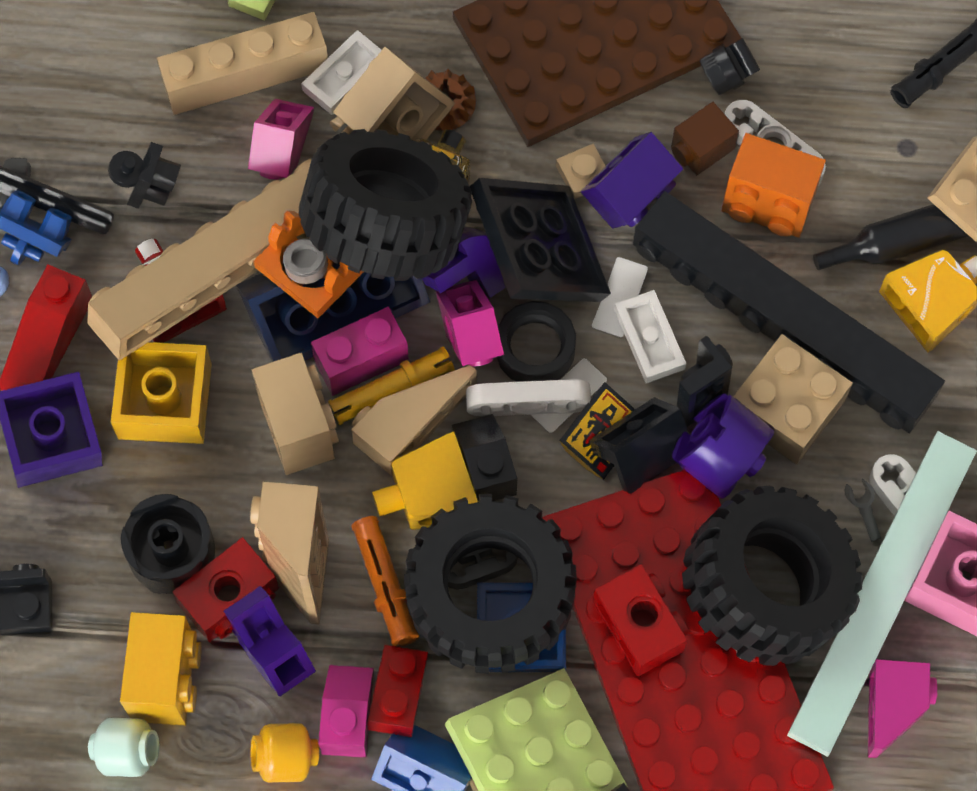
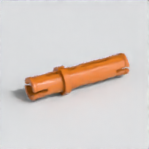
(401, 625)

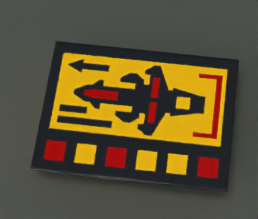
(599, 414)

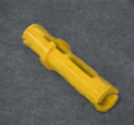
(400, 379)

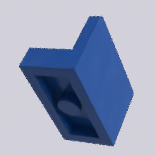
(421, 764)

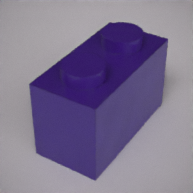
(632, 181)

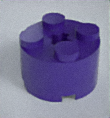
(723, 445)

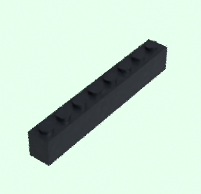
(778, 304)

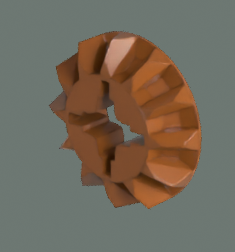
(462, 94)

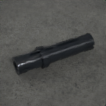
(930, 72)

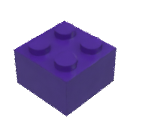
(49, 429)

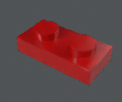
(397, 691)

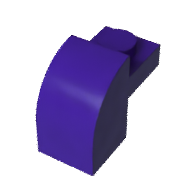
(472, 259)
(269, 641)

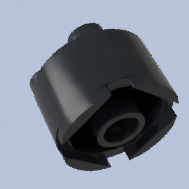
(160, 520)

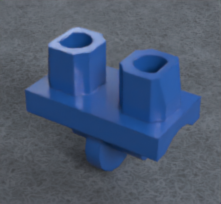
(48, 236)

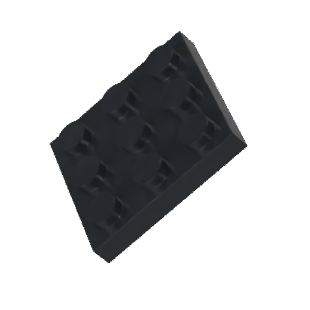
(539, 241)

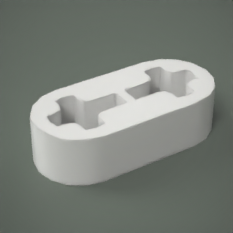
(889, 491)

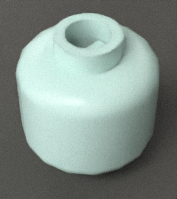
(124, 747)

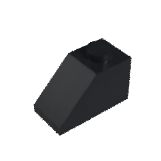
(486, 457)

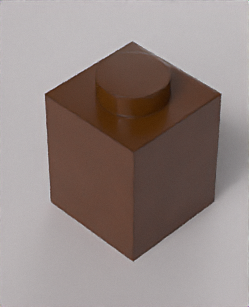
(704, 138)

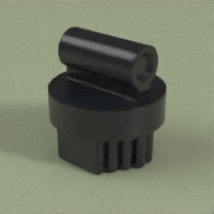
(729, 66)

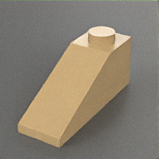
(409, 416)

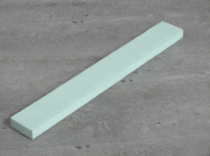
(882, 594)

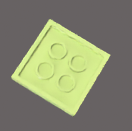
(534, 741)

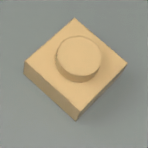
(580, 168)

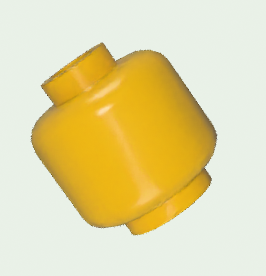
(283, 752)

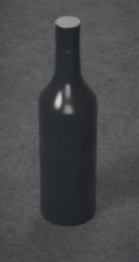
(894, 238)

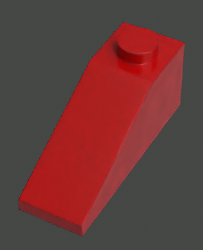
(46, 328)

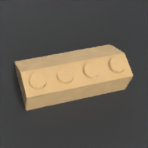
(293, 542)

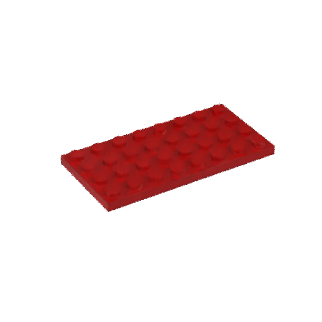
(705, 712)

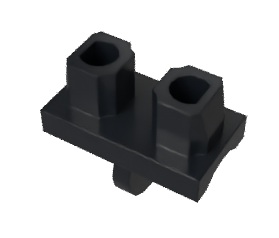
(151, 177)

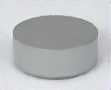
(304, 262)

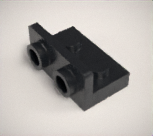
(704, 380)
(25, 600)

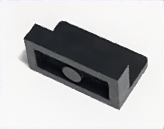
(641, 442)

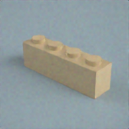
(242, 63)

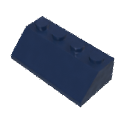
(290, 328)

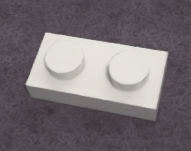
(340, 71)
(650, 336)

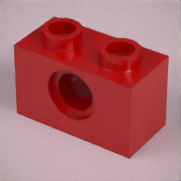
(236, 567)
(641, 645)

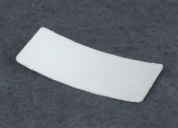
(623, 284)

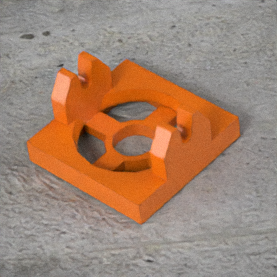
(270, 264)

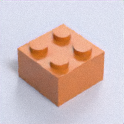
(772, 186)

